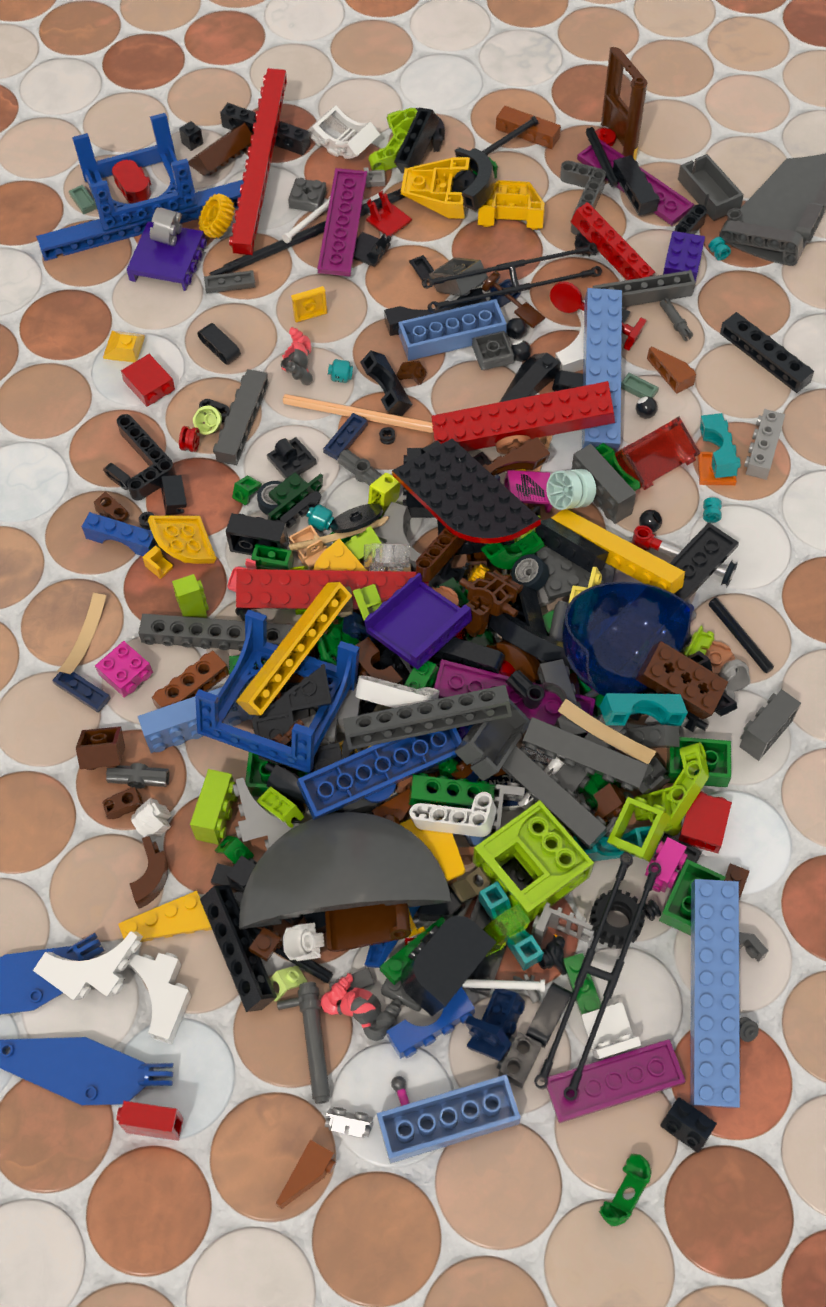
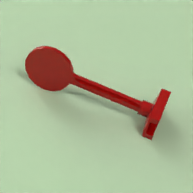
(568, 299)

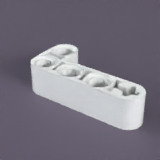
(391, 693)
(427, 815)

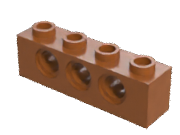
(209, 662)

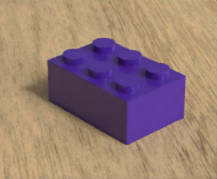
(684, 253)

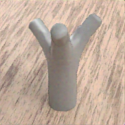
(532, 993)

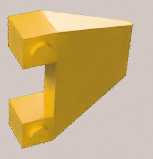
(432, 186)
(513, 202)

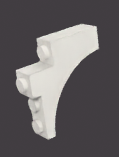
(572, 356)
(102, 972)
(167, 999)

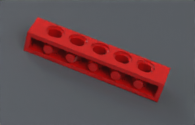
(610, 243)

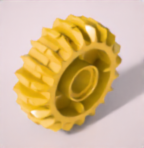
(216, 216)

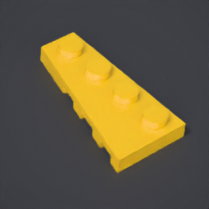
(169, 919)

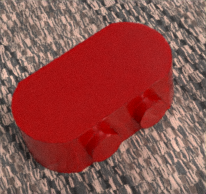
(131, 181)

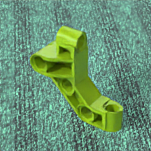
(399, 124)
(693, 758)

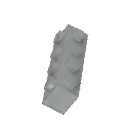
(765, 444)

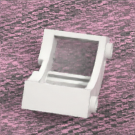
(342, 134)

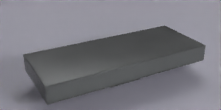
(360, 979)

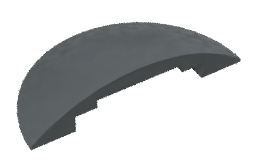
(341, 865)

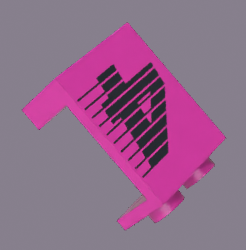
(529, 486)

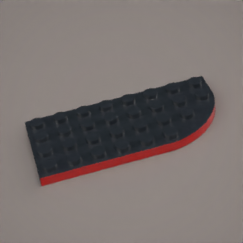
(465, 495)

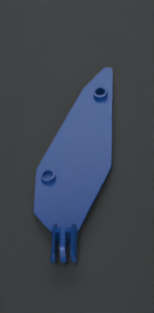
(26, 990)
(81, 1069)

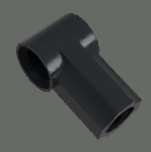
(525, 688)

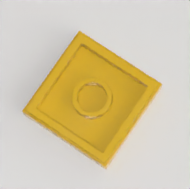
(309, 304)

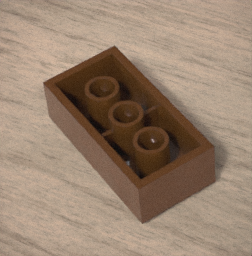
(700, 686)

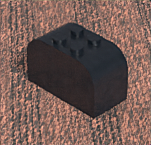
(444, 962)

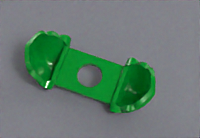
(637, 1177)

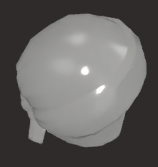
(736, 674)

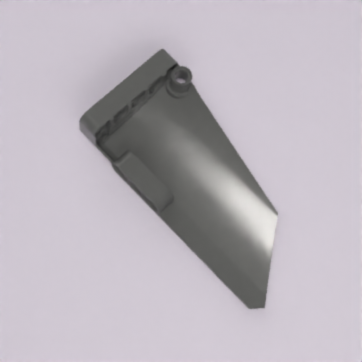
(781, 212)

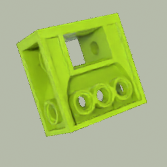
(543, 851)

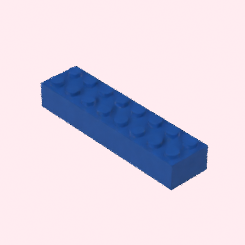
(375, 770)

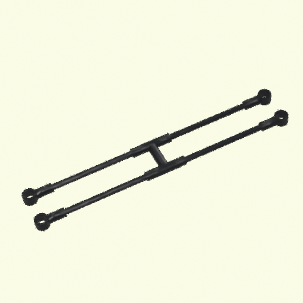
(515, 285)
(612, 978)

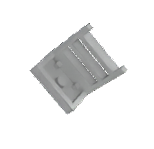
(508, 792)
(551, 919)

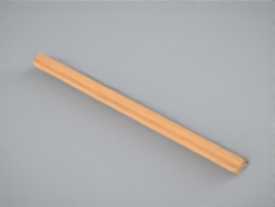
(366, 414)

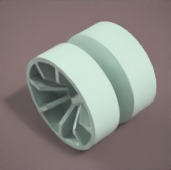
(571, 489)

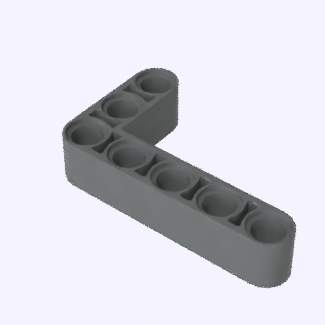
(587, 177)

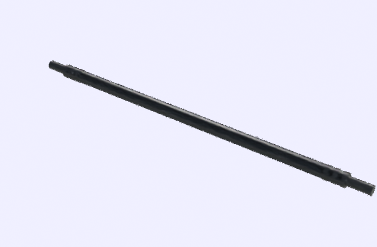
(299, 237)

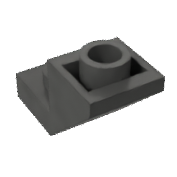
(753, 946)

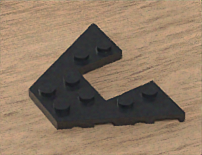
(278, 717)

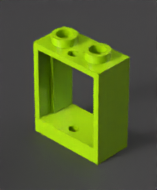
(654, 835)

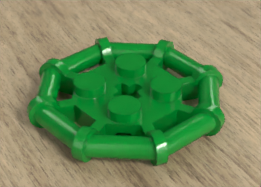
(329, 642)

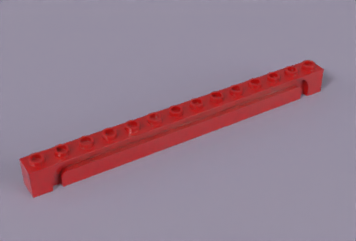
(259, 162)

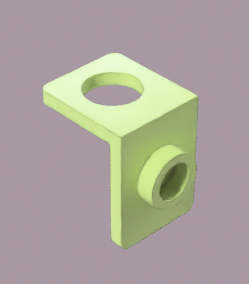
(287, 979)

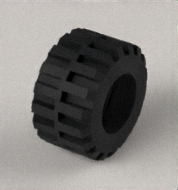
(623, 904)

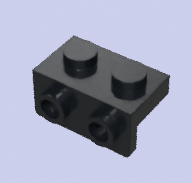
(688, 1124)

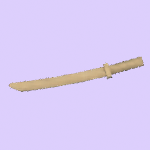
(334, 537)

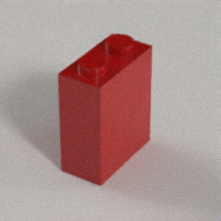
(148, 380)
(706, 822)
(150, 1120)

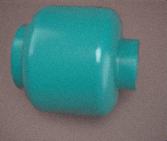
(340, 371)
(320, 517)

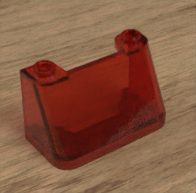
(658, 453)

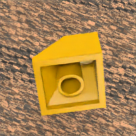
(124, 346)

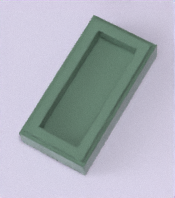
(83, 199)
(638, 386)

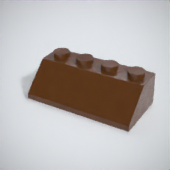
(222, 150)

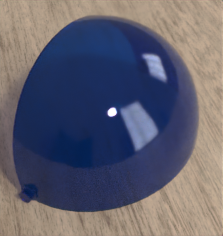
(614, 628)

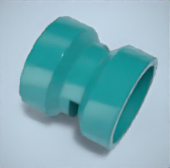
(719, 248)
(712, 510)

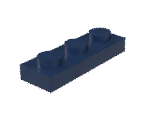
(345, 436)
(82, 690)

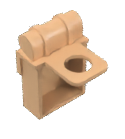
(310, 554)

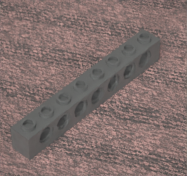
(152, 623)
(427, 717)

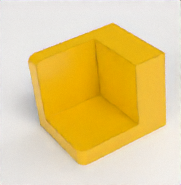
(156, 562)

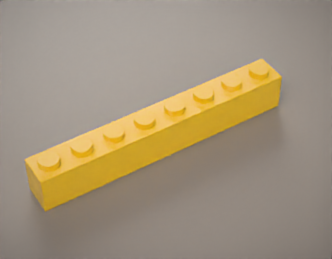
(625, 555)
(294, 648)

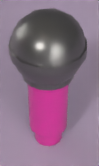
(399, 1085)

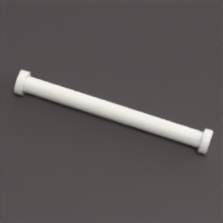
(287, 236)
(505, 984)

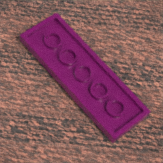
(616, 1081)

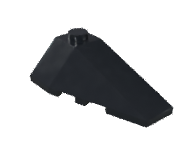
(532, 376)

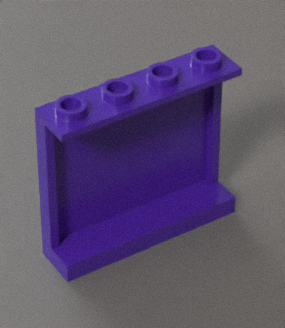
(167, 261)
(416, 622)

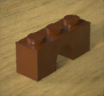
(368, 657)
(610, 802)

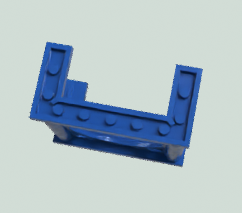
(116, 213)
(213, 709)

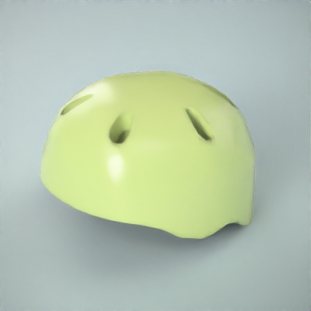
(212, 420)

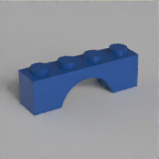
(102, 528)
(408, 1037)

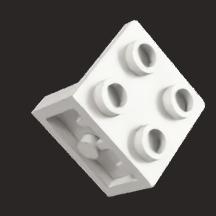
(613, 1032)

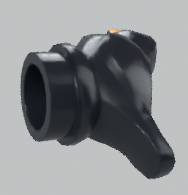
(554, 955)

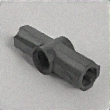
(356, 465)
(138, 776)

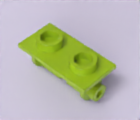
(700, 640)

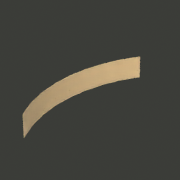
(86, 634)
(606, 733)

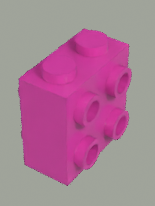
(124, 669)
(670, 857)

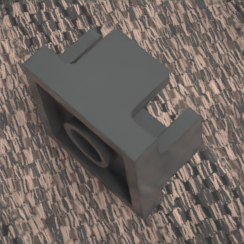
(654, 777)

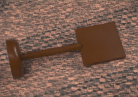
(525, 311)

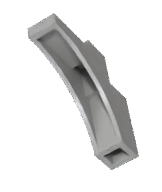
(395, 529)
(349, 708)
(258, 821)

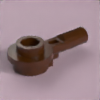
(284, 739)

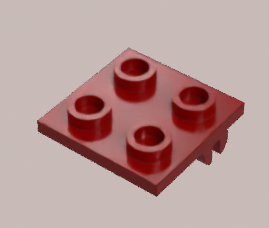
(389, 218)

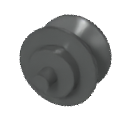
(748, 1029)

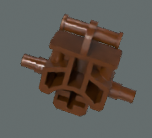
(490, 598)

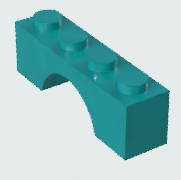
(715, 430)
(665, 708)
(605, 851)
(521, 944)

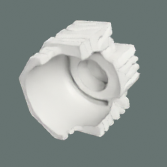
(151, 818)
(302, 942)

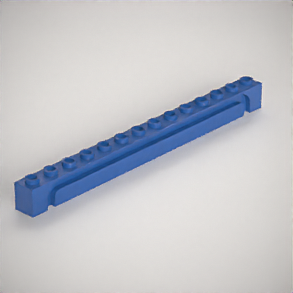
(92, 235)

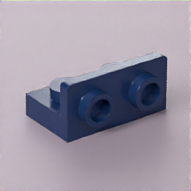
(355, 627)
(504, 1010)
(487, 1038)

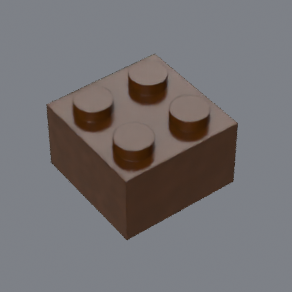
(100, 748)

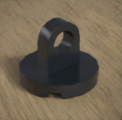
(463, 180)

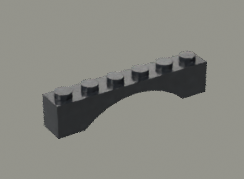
(397, 314)

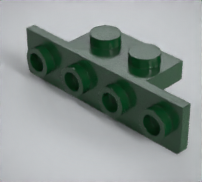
(291, 492)

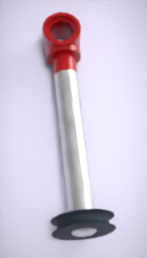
(645, 539)

